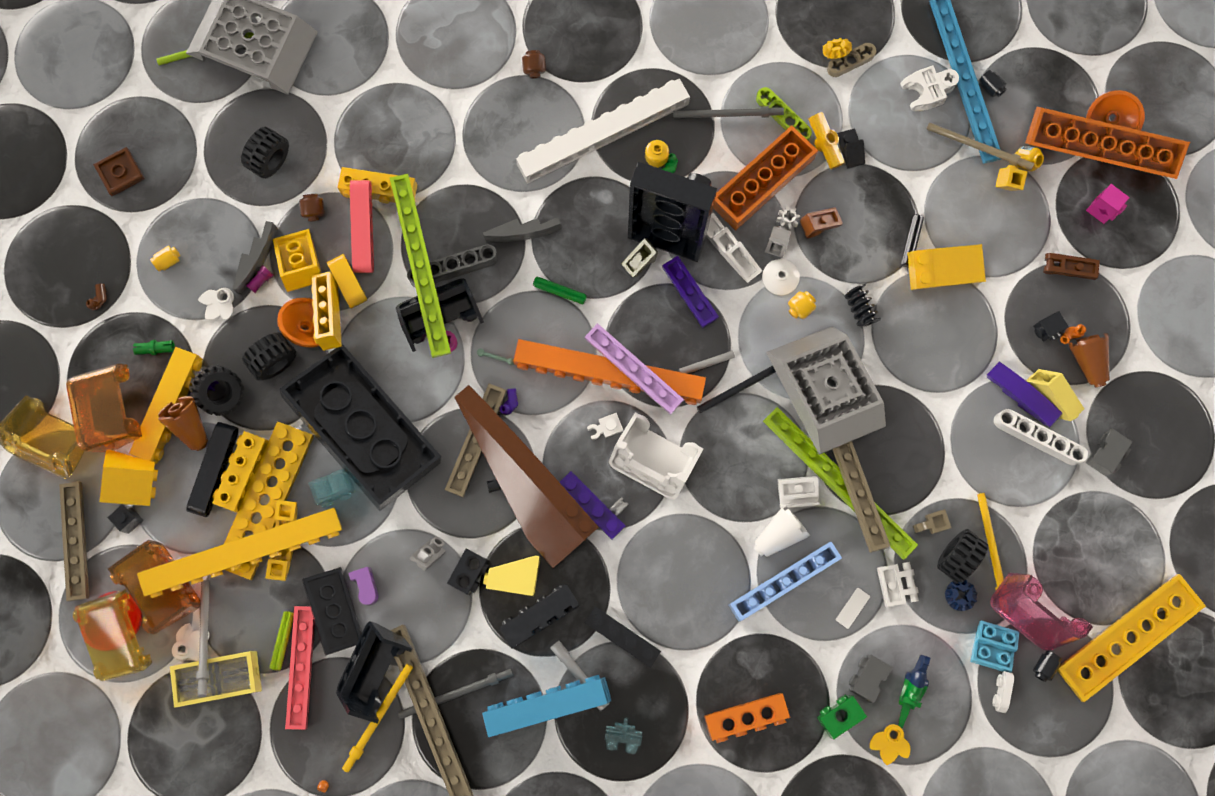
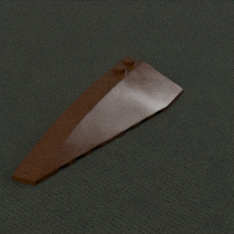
(540, 503)

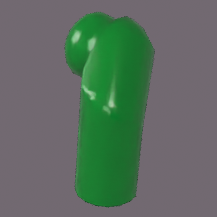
(671, 164)

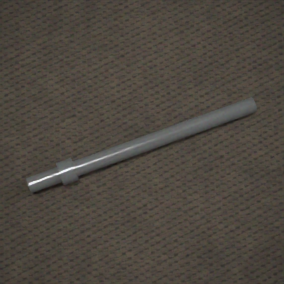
(764, 112)
(492, 679)

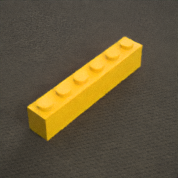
(172, 386)

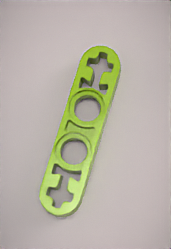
(788, 112)

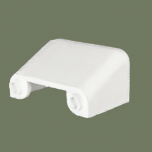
(653, 459)

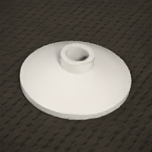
(778, 285)

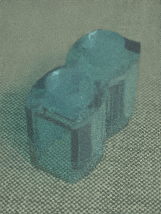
(331, 488)

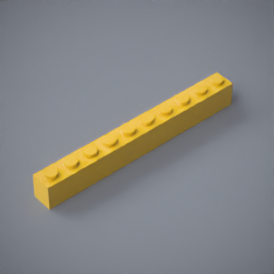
(238, 552)

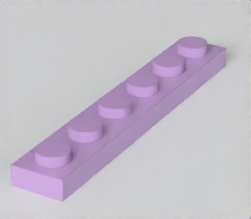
(634, 369)

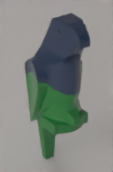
(914, 688)

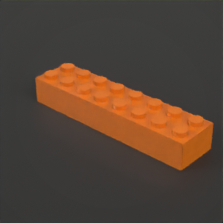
(1107, 142)

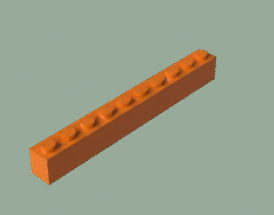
(599, 370)

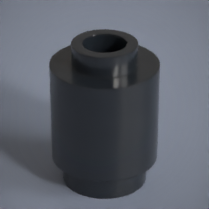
(993, 83)
(1047, 666)

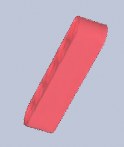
(361, 226)

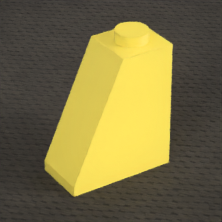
(1057, 391)
(514, 577)

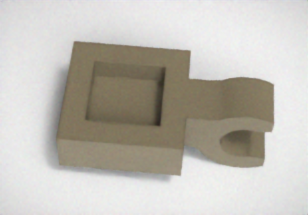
(934, 522)

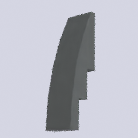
(513, 231)
(251, 263)

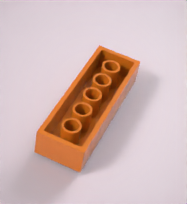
(764, 177)

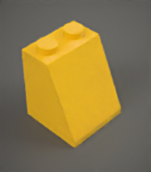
(127, 479)

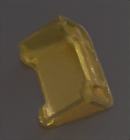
(40, 438)
(110, 637)

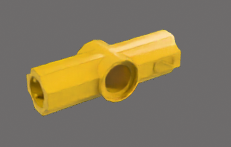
(826, 140)

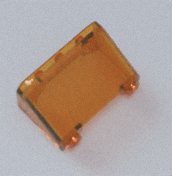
(100, 411)
(161, 610)

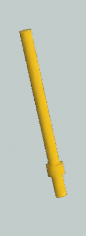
(990, 539)
(357, 751)

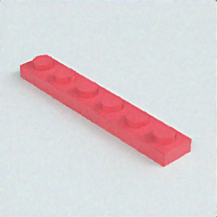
(300, 669)

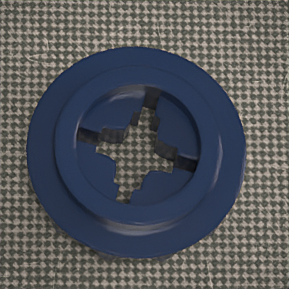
(960, 604)

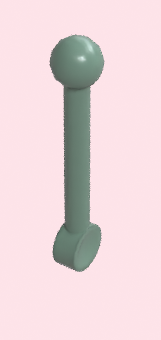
(480, 352)

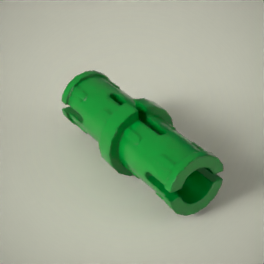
(153, 347)

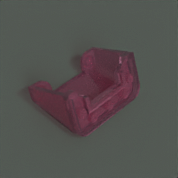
(1019, 605)

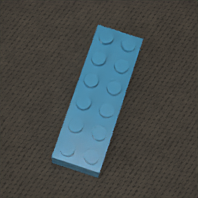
(545, 707)

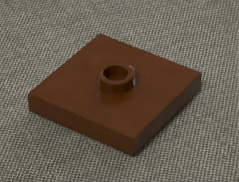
(119, 171)

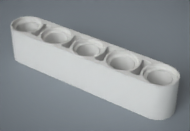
(1049, 437)

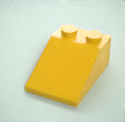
(296, 259)

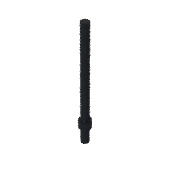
(736, 389)

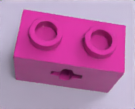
(1108, 204)

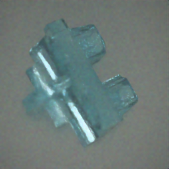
(624, 734)

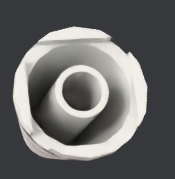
(780, 533)

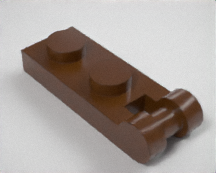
(1072, 266)

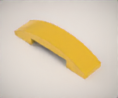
(279, 566)

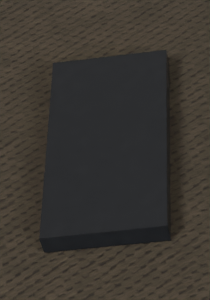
(332, 610)

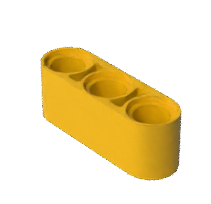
(347, 281)

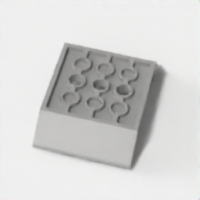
(273, 51)

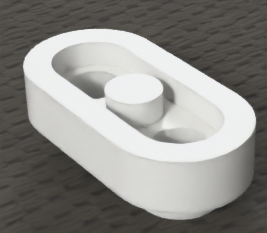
(1002, 698)

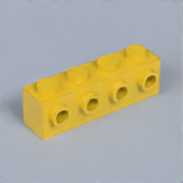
(380, 184)
(326, 311)
(240, 471)

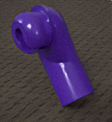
(511, 404)

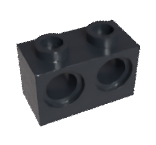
(463, 569)

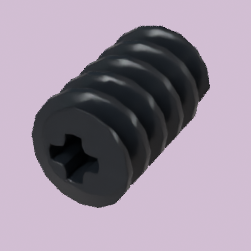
(861, 306)

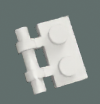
(892, 585)

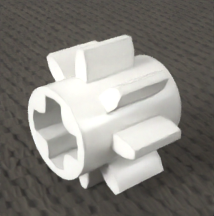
(791, 214)

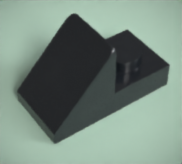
(852, 148)

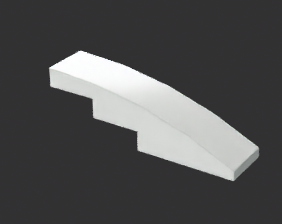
(732, 250)

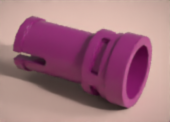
(262, 276)

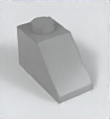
(778, 241)

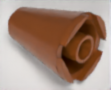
(1093, 358)
(185, 422)

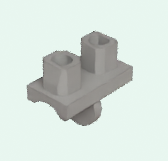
(428, 553)

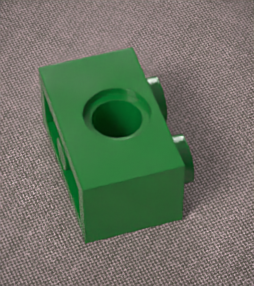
(853, 715)

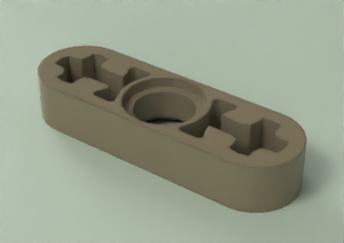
(856, 53)

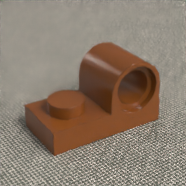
(816, 222)

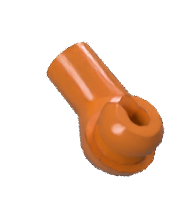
(1073, 333)

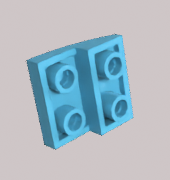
(995, 646)

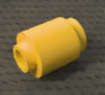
(165, 258)

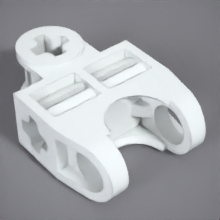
(930, 86)

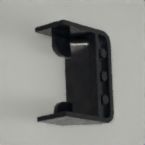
(454, 301)
(366, 670)

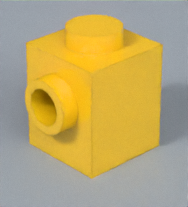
(1011, 178)

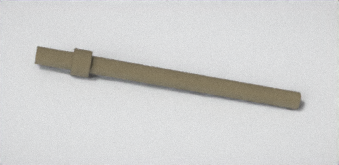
(1012, 159)

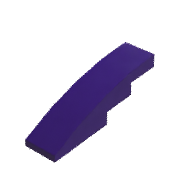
(1025, 394)

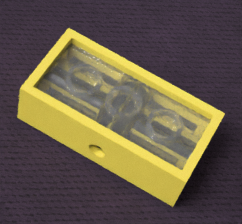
(228, 678)

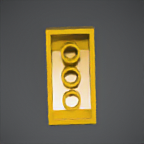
(946, 266)

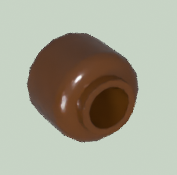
(534, 63)
(311, 207)

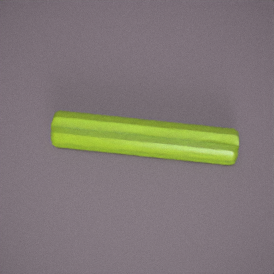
(282, 641)

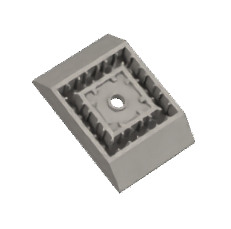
(827, 412)

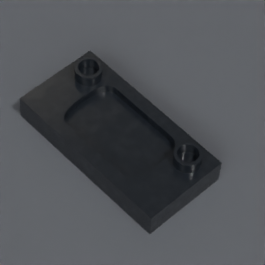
(670, 210)
(360, 426)

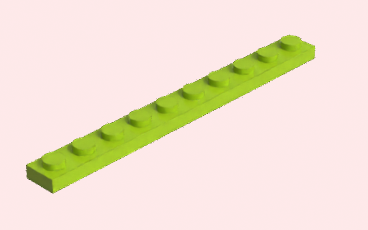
(420, 266)
(831, 475)

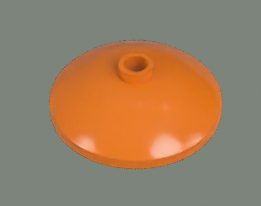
(1124, 106)
(293, 318)

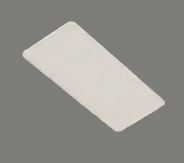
(852, 608)

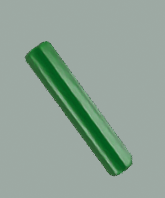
(559, 290)

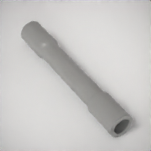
(564, 656)

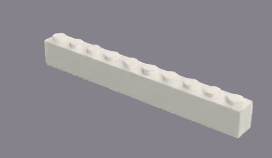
(602, 131)

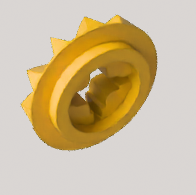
(837, 48)

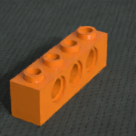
(715, 720)

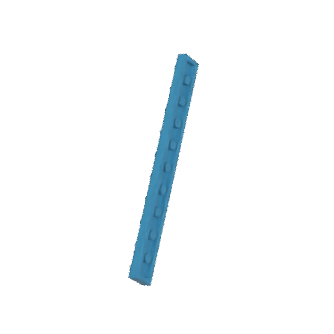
(967, 83)

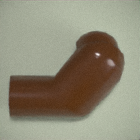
(99, 299)

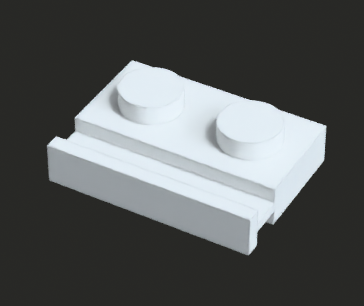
(798, 492)

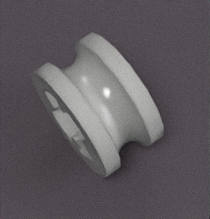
(619, 506)

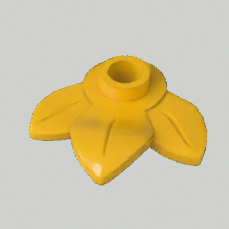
(888, 746)

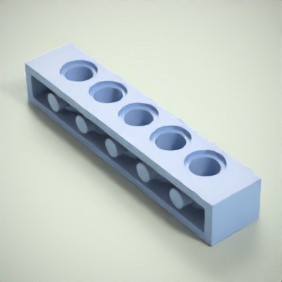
(784, 581)

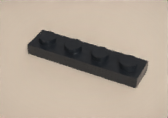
(622, 637)

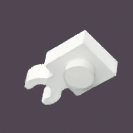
(608, 425)

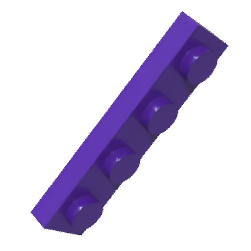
(690, 291)
(592, 505)

